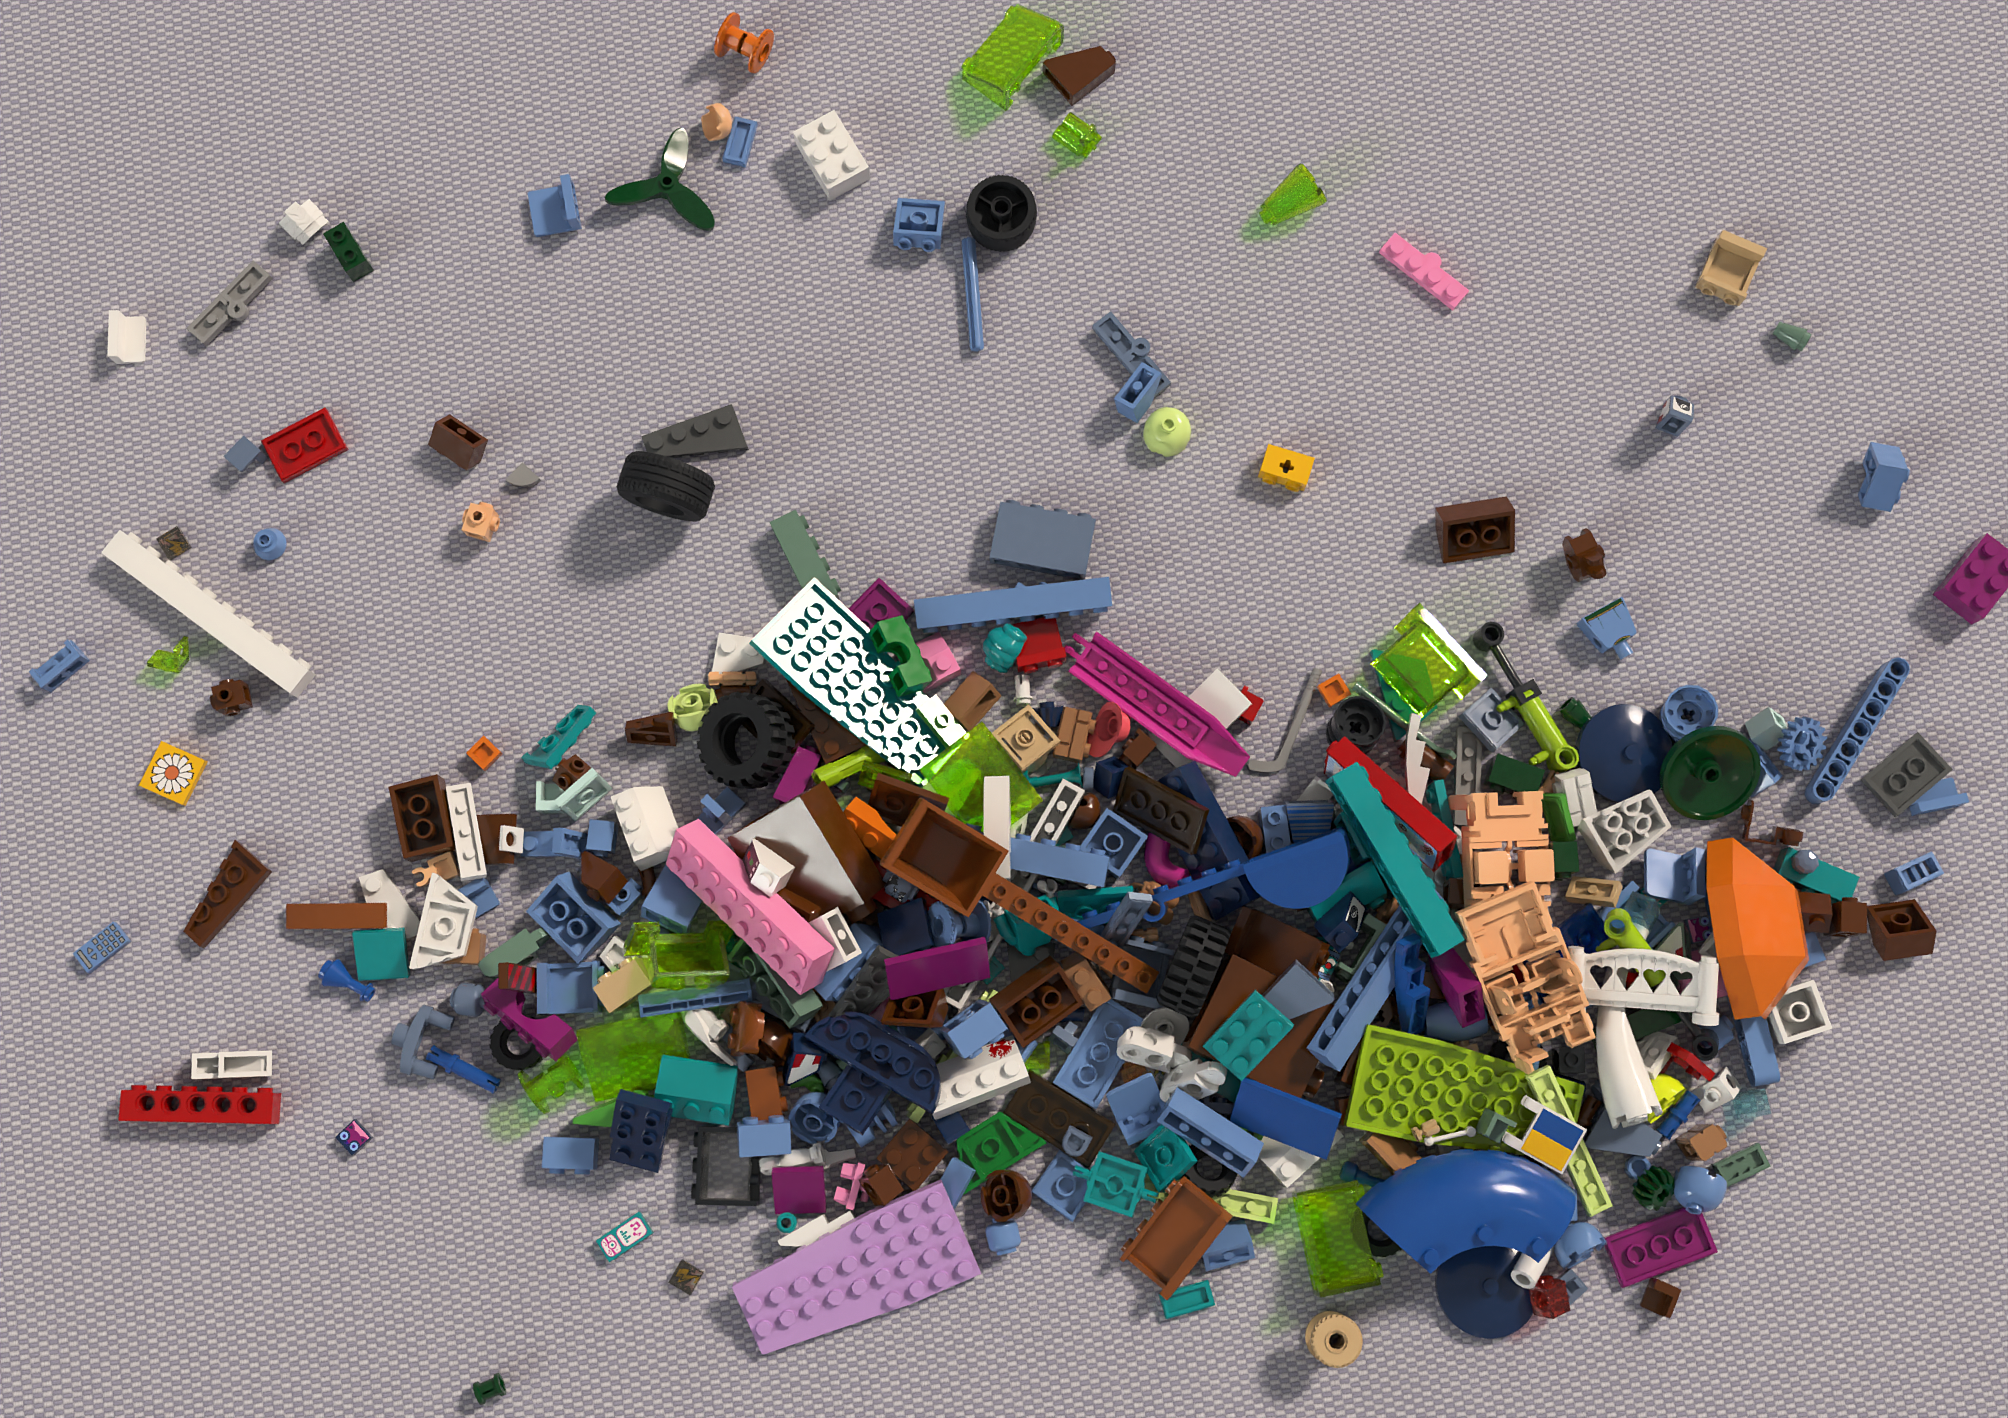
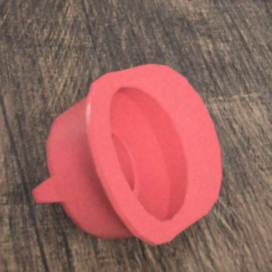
(1110, 728)

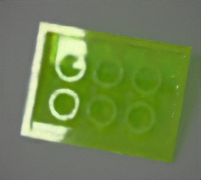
(961, 772)
(629, 1052)

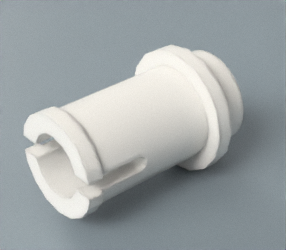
(1022, 688)

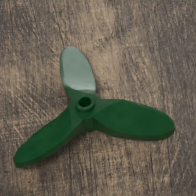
(667, 186)

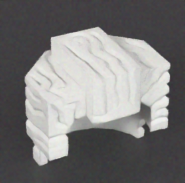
(302, 221)

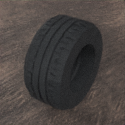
(665, 486)

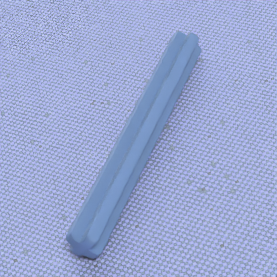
(972, 294)

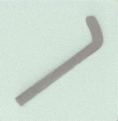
(1280, 762)

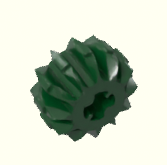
(1654, 1188)

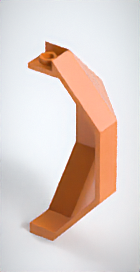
(1754, 928)

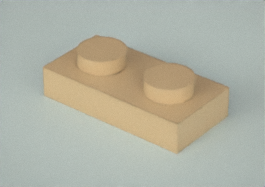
(1594, 891)

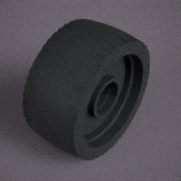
(999, 230)

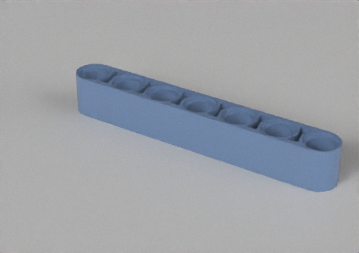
(1866, 724)

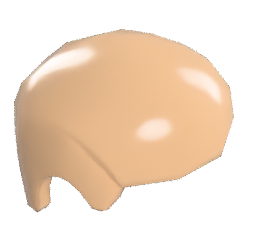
(717, 122)

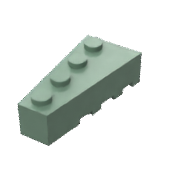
(783, 999)

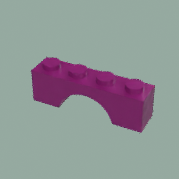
(549, 1035)

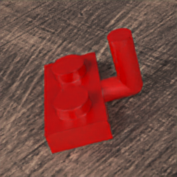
(1689, 1062)

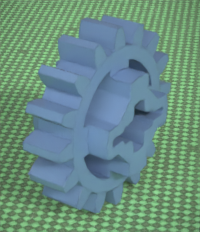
(1802, 743)

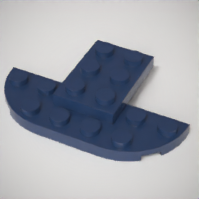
(877, 1064)

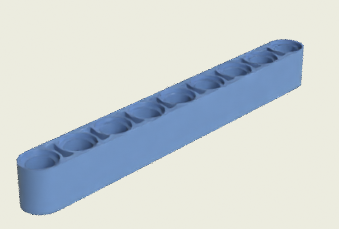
(1754, 1043)

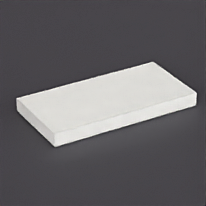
(1217, 697)

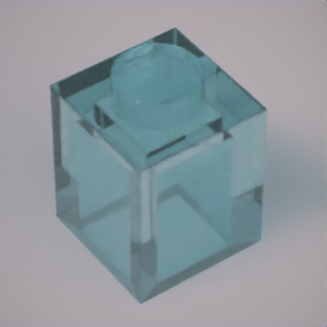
(1642, 910)

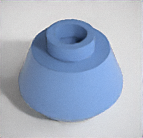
(269, 543)

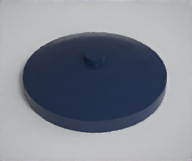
(1623, 751)
(1480, 1294)

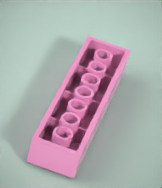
(761, 921)

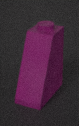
(798, 774)
(1459, 987)

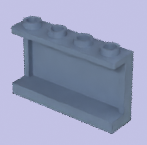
(1042, 540)

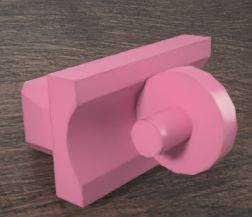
(846, 1196)

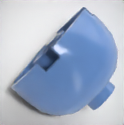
(810, 1122)
(1698, 1190)
(1578, 1244)

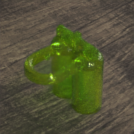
(1077, 135)

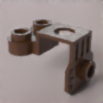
(1787, 835)

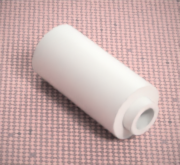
(1528, 1271)

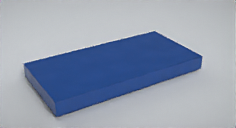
(1285, 1118)

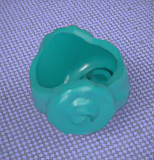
(1003, 647)

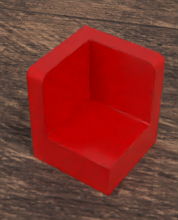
(1249, 715)

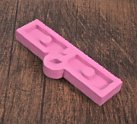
(1424, 270)

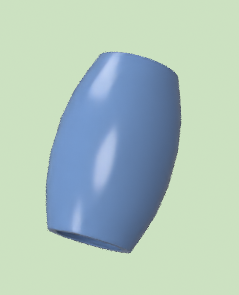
(1444, 1026)

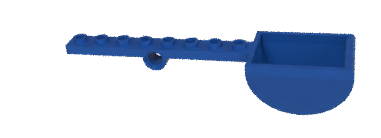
(1287, 877)

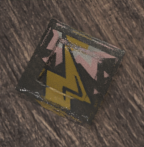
(173, 543)
(686, 1277)

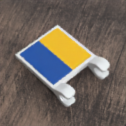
(1548, 1138)

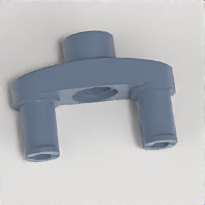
(411, 1036)

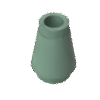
(1792, 335)

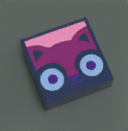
(354, 1137)

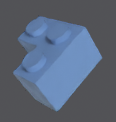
(1884, 477)

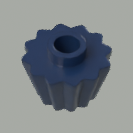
(1049, 713)

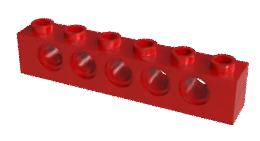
(134, 1106)

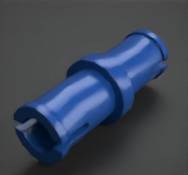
(1678, 1115)

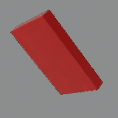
(304, 445)

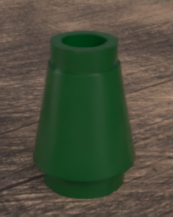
(1574, 712)

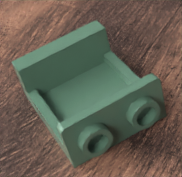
(1373, 928)

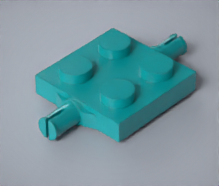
(1115, 1184)

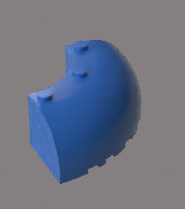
(1469, 1203)

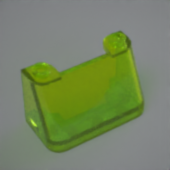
(1012, 53)
(1335, 1239)

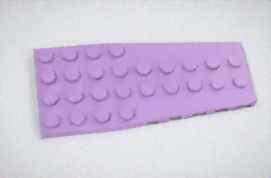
(859, 1270)

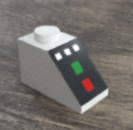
(766, 868)

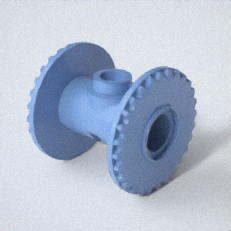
(949, 926)

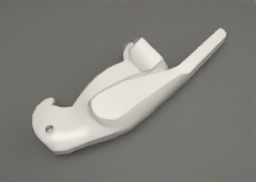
(708, 1030)
(806, 1157)

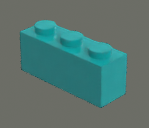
(1824, 880)

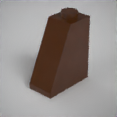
(1079, 72)

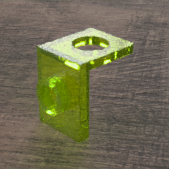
(171, 661)

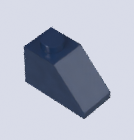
(952, 1126)

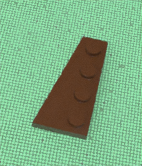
(233, 886)

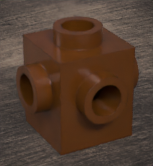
(231, 697)
(569, 771)

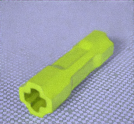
(841, 769)

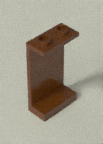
(1274, 943)

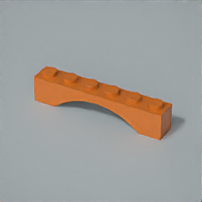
(869, 827)

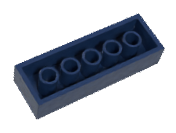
(1216, 845)

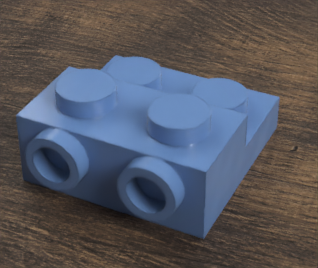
(918, 224)

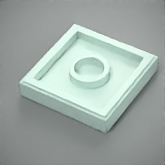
(583, 794)

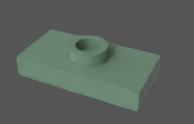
(1741, 1164)

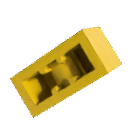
(1298, 468)

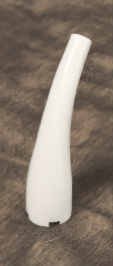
(1621, 1070)

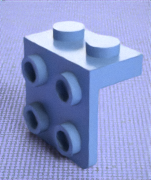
(1675, 876)
(1136, 1107)

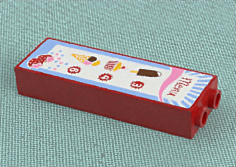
(1425, 832)

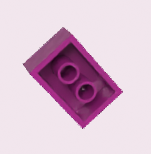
(1976, 580)

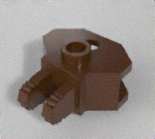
(1584, 556)

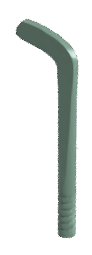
(1400, 721)

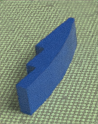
(1410, 992)

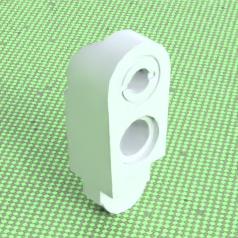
(1151, 1049)
(1194, 1078)

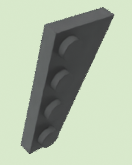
(703, 434)
(867, 988)

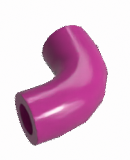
(1158, 862)

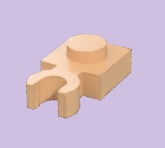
(442, 865)

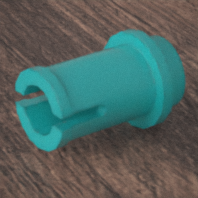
(782, 1227)

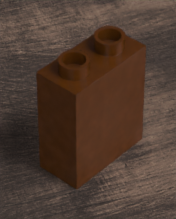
(823, 848)
(1290, 1063)

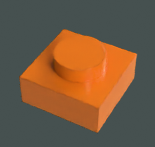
(1334, 690)
(484, 753)

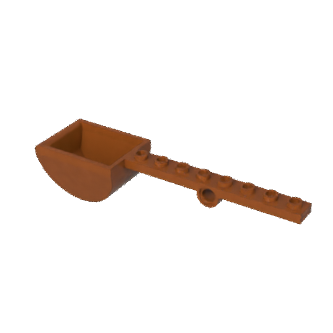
(961, 866)

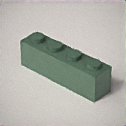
(802, 552)

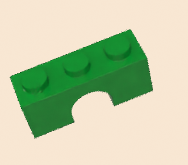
(895, 637)

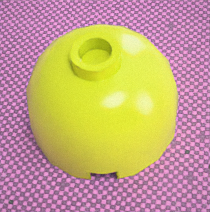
(1668, 1092)

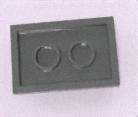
(1906, 774)

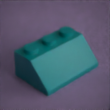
(1363, 883)
(698, 1089)

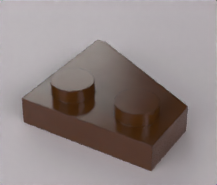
(652, 730)

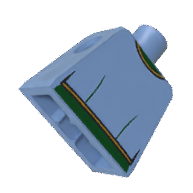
(1610, 628)

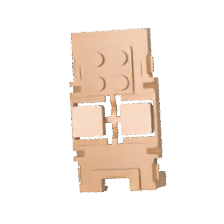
(1490, 826)
(1519, 929)

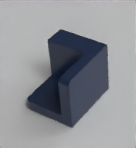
(1108, 776)

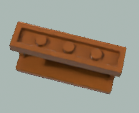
(1176, 1235)

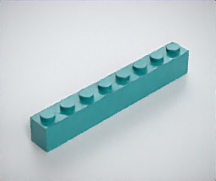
(1395, 860)

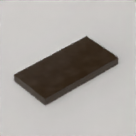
(1160, 810)
(1051, 1111)

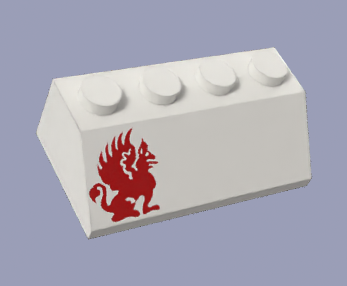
(981, 1078)

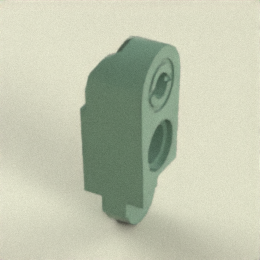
(518, 950)

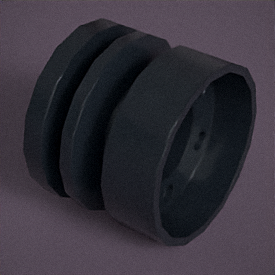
(1358, 715)

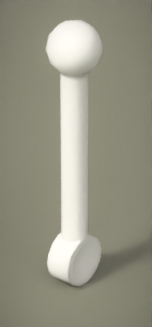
(1469, 1131)

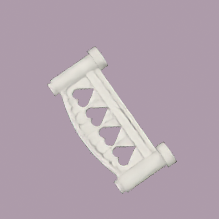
(1697, 996)

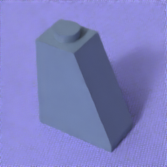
(1297, 992)
(1631, 1140)

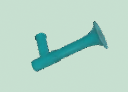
(1071, 776)

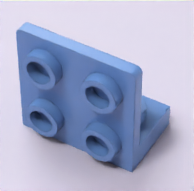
(555, 208)

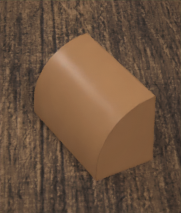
(972, 700)

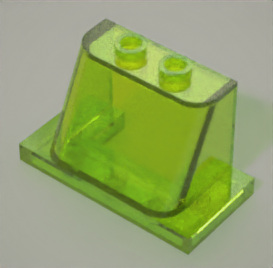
(1426, 663)
(682, 958)

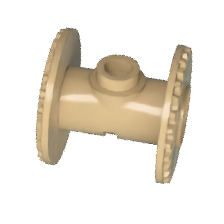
(1346, 1348)

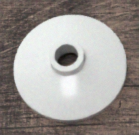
(1175, 1023)

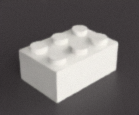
(832, 155)

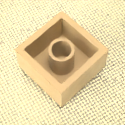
(624, 985)

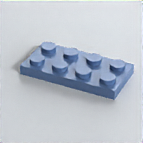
(1094, 1057)

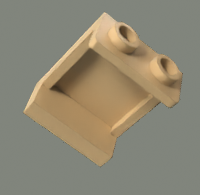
(1730, 268)

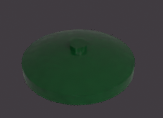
(1710, 773)

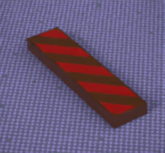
(517, 978)

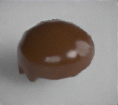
(1087, 813)

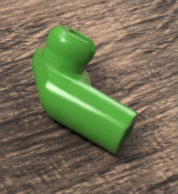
(812, 1083)

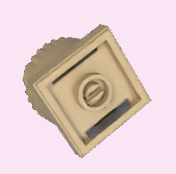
(1026, 739)

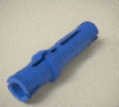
(454, 1064)

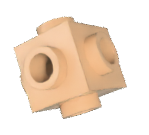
(480, 521)

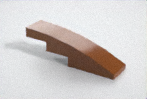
(336, 915)

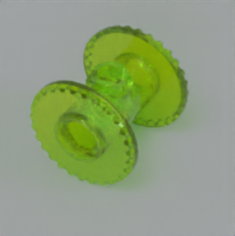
(551, 1083)

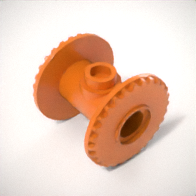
(743, 42)

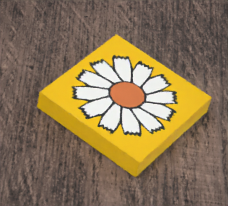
(173, 773)

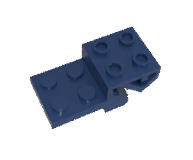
(639, 1130)

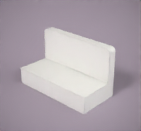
(126, 338)

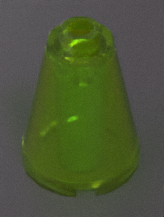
(1292, 197)

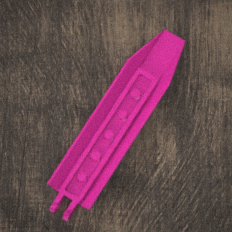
(1156, 704)

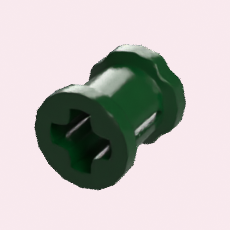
(489, 1388)

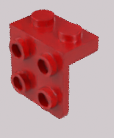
(1042, 645)

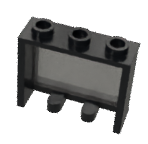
(719, 1171)

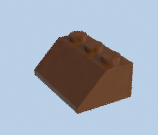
(1475, 529)
(1036, 1001)

